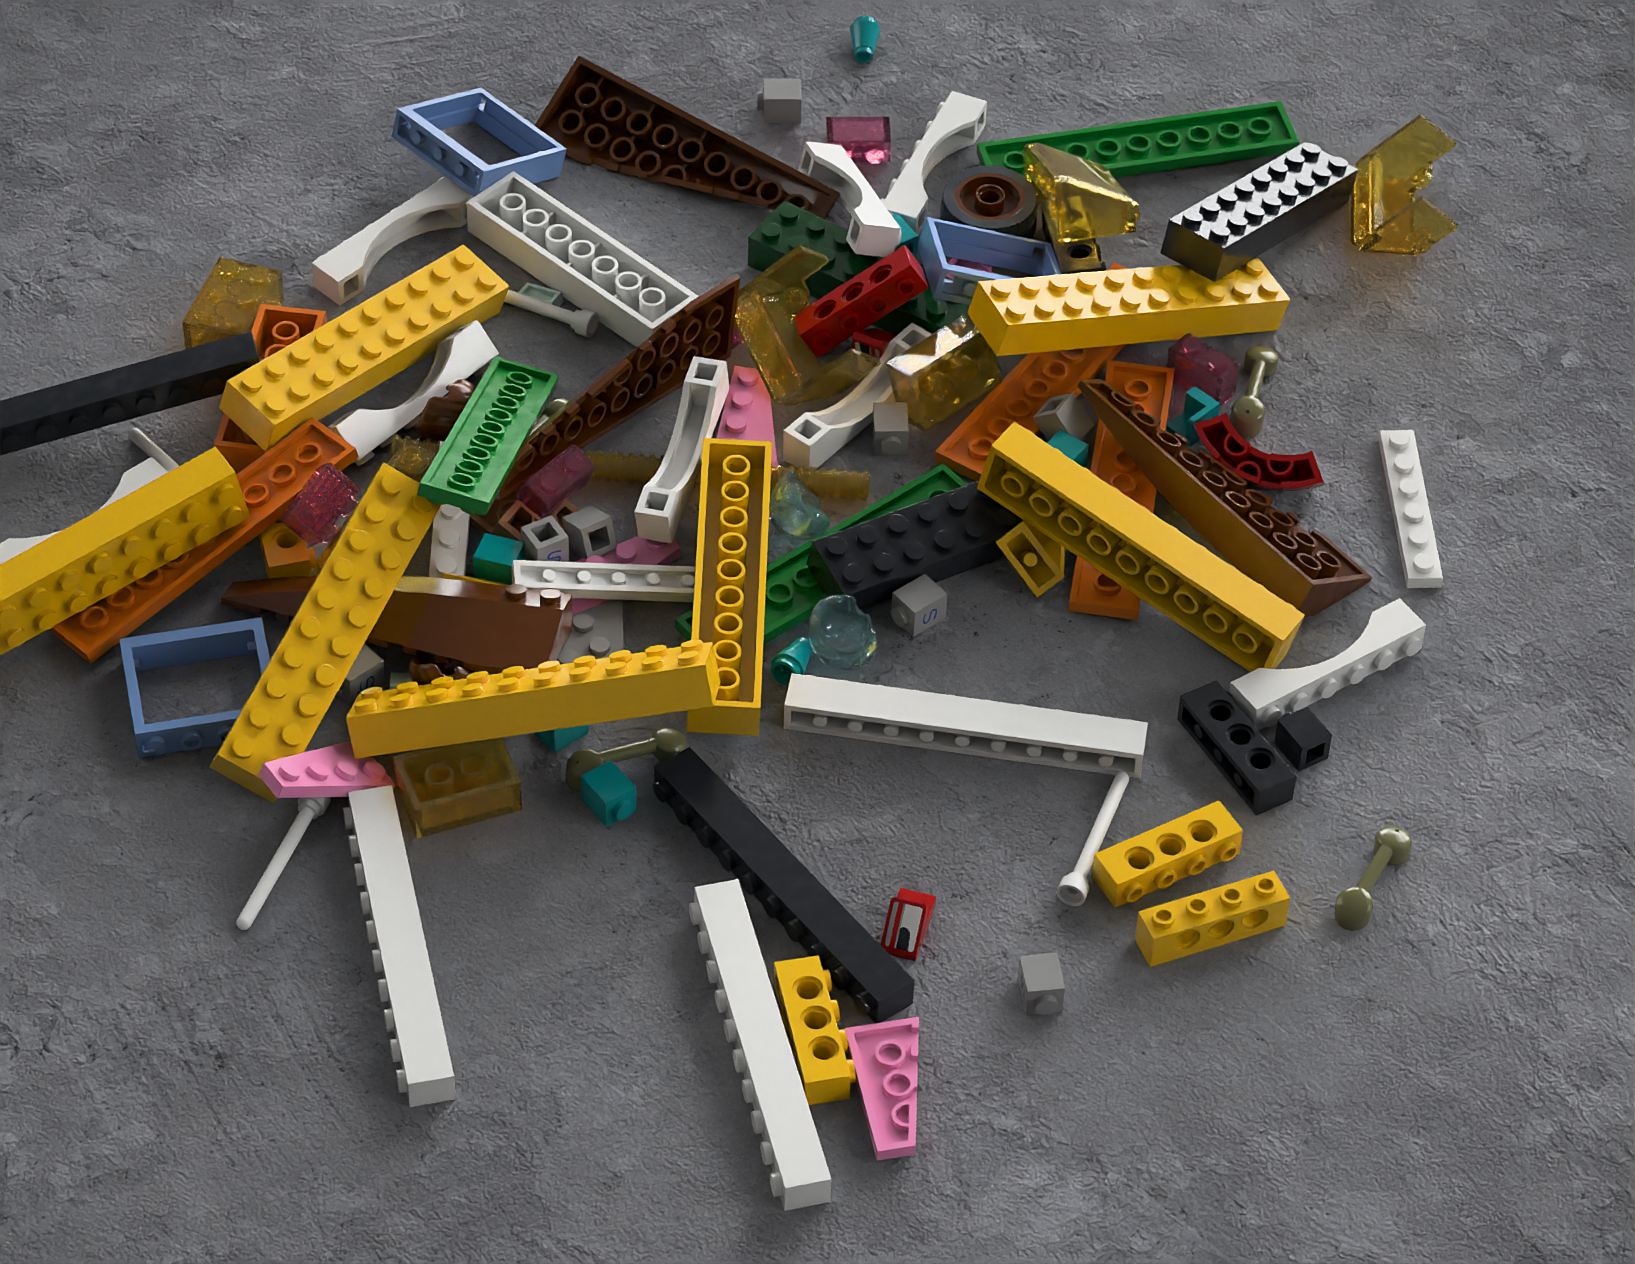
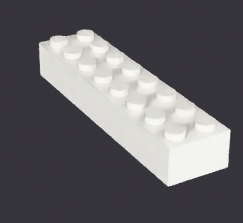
(575, 258)

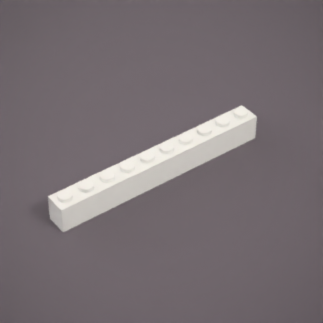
(965, 725)
(400, 947)
(761, 1046)

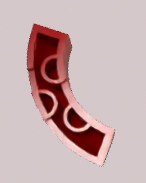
(1254, 466)

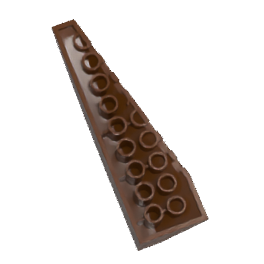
(645, 137)
(635, 382)
(1233, 519)
(453, 619)

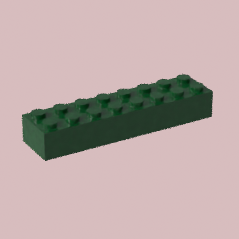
(795, 226)

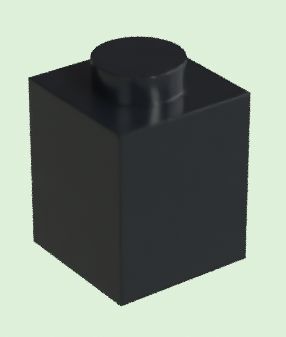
(1302, 738)

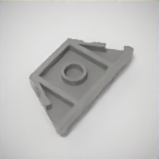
(595, 632)

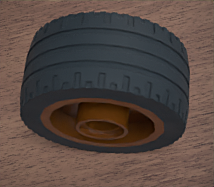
(991, 200)

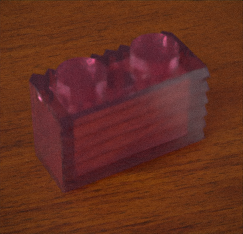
(861, 137)
(1203, 367)
(556, 481)
(321, 504)

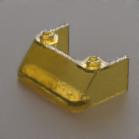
(1384, 189)
(771, 335)

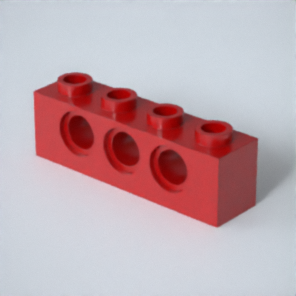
(861, 301)

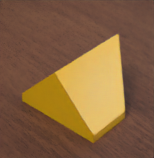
(1033, 557)

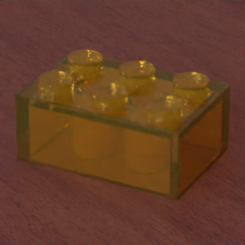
(230, 301)
(943, 373)
(457, 785)

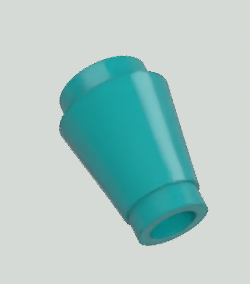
(864, 38)
(791, 660)

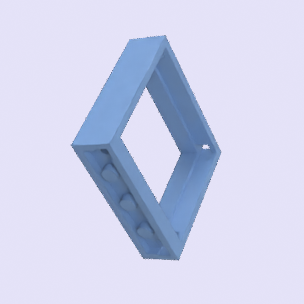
(420, 131)
(980, 247)
(180, 648)

